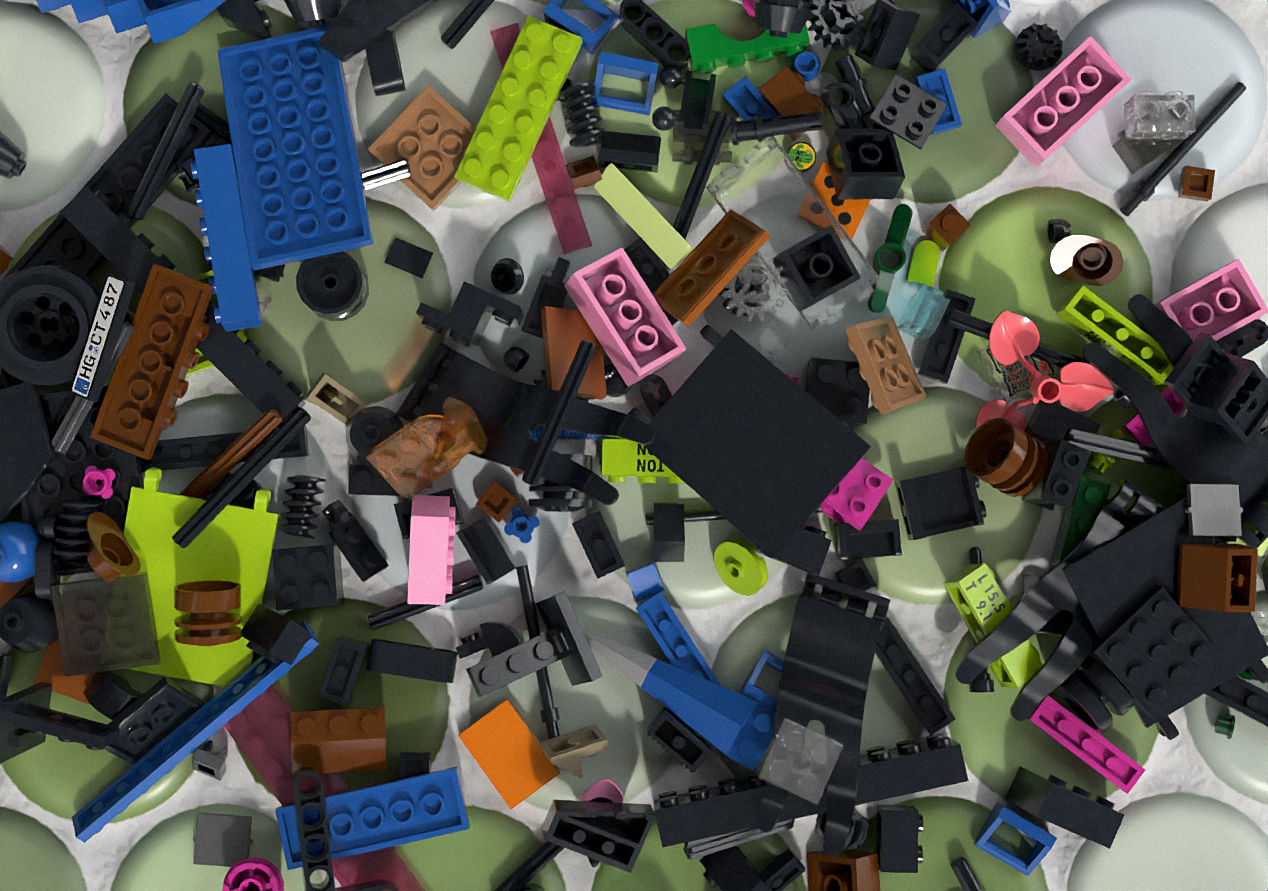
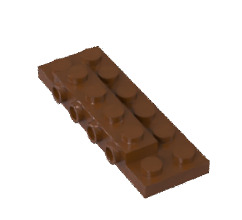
(154, 362)

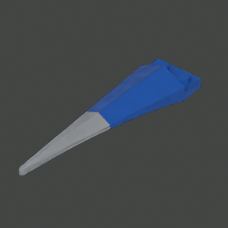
(721, 716)

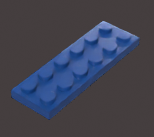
(381, 816)

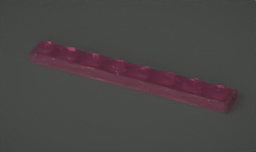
(550, 166)

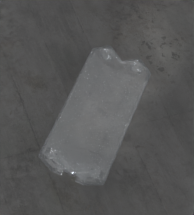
(781, 201)

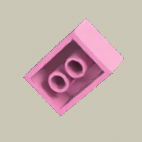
(1215, 303)
(431, 549)

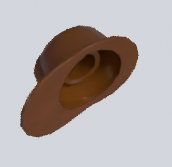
(1086, 260)
(109, 550)

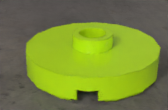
(740, 566)

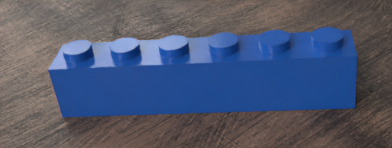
(227, 239)

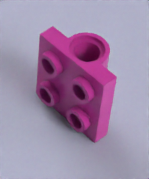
(857, 495)

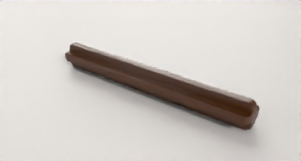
(233, 454)

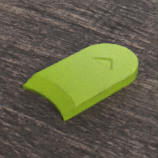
(924, 263)

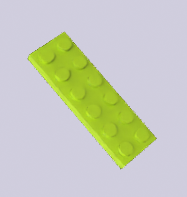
(518, 109)

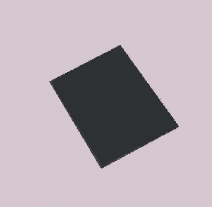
(408, 257)

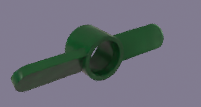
(894, 242)

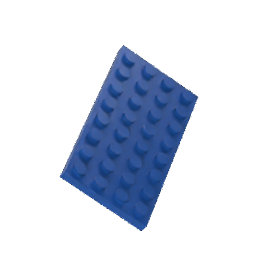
(293, 149)

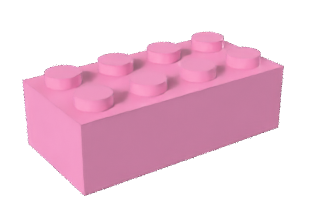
(1063, 102)
(624, 316)

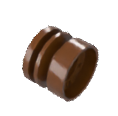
(1006, 457)
(208, 616)

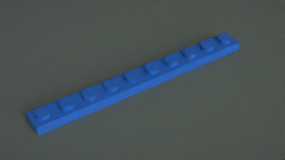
(183, 741)

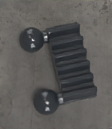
(695, 104)

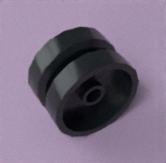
(338, 302)
(1095, 695)

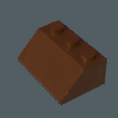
(339, 740)
(848, 872)

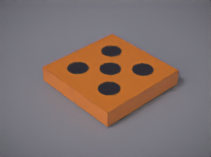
(846, 212)

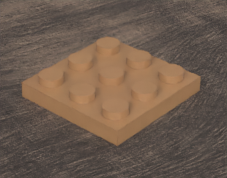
(433, 143)
(885, 364)

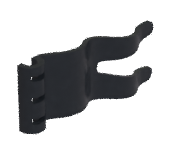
(510, 411)
(1190, 445)
(1050, 596)
(828, 682)

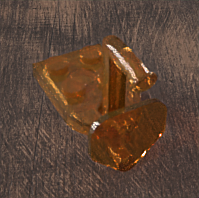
(418, 457)

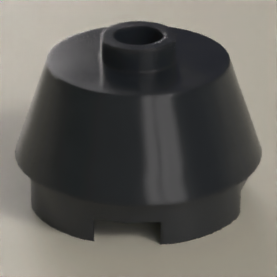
(313, 11)
(782, 16)
(369, 429)
(28, 623)

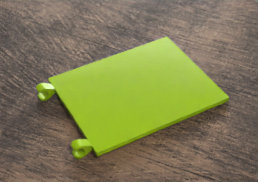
(230, 548)

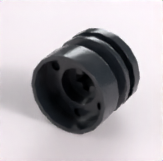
(559, 497)

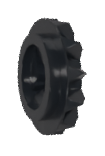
(1032, 57)

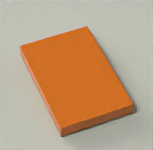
(509, 754)

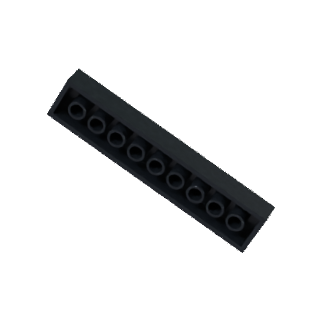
(881, 776)

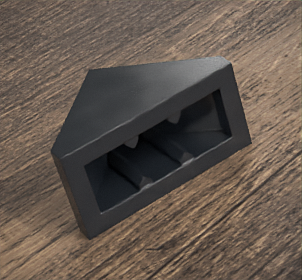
(669, 532)

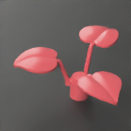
(1079, 384)

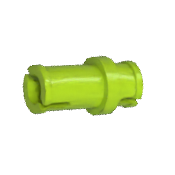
(1102, 462)

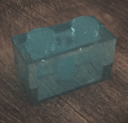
(923, 313)

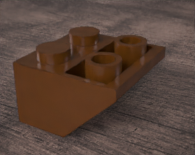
(1217, 577)

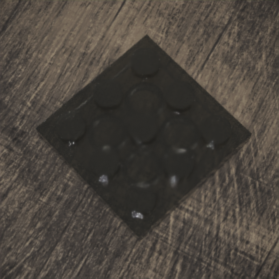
(105, 624)

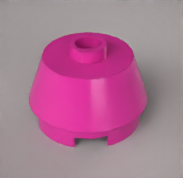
(253, 875)

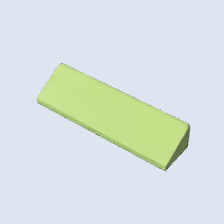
(643, 217)

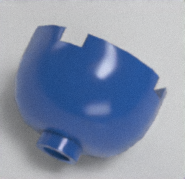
(17, 551)

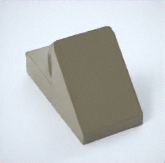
(569, 748)

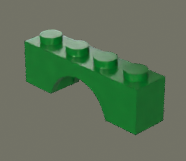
(713, 49)

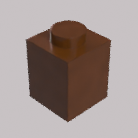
(946, 227)

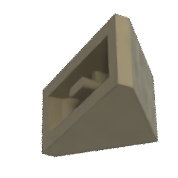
(335, 398)

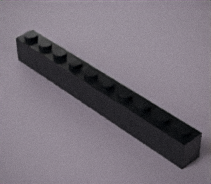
(225, 350)

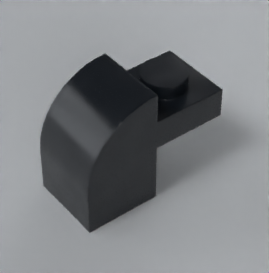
(496, 637)
(110, 694)

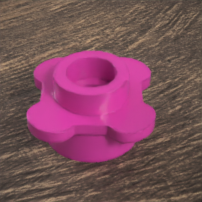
(90, 484)

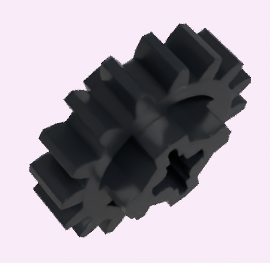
(833, 19)

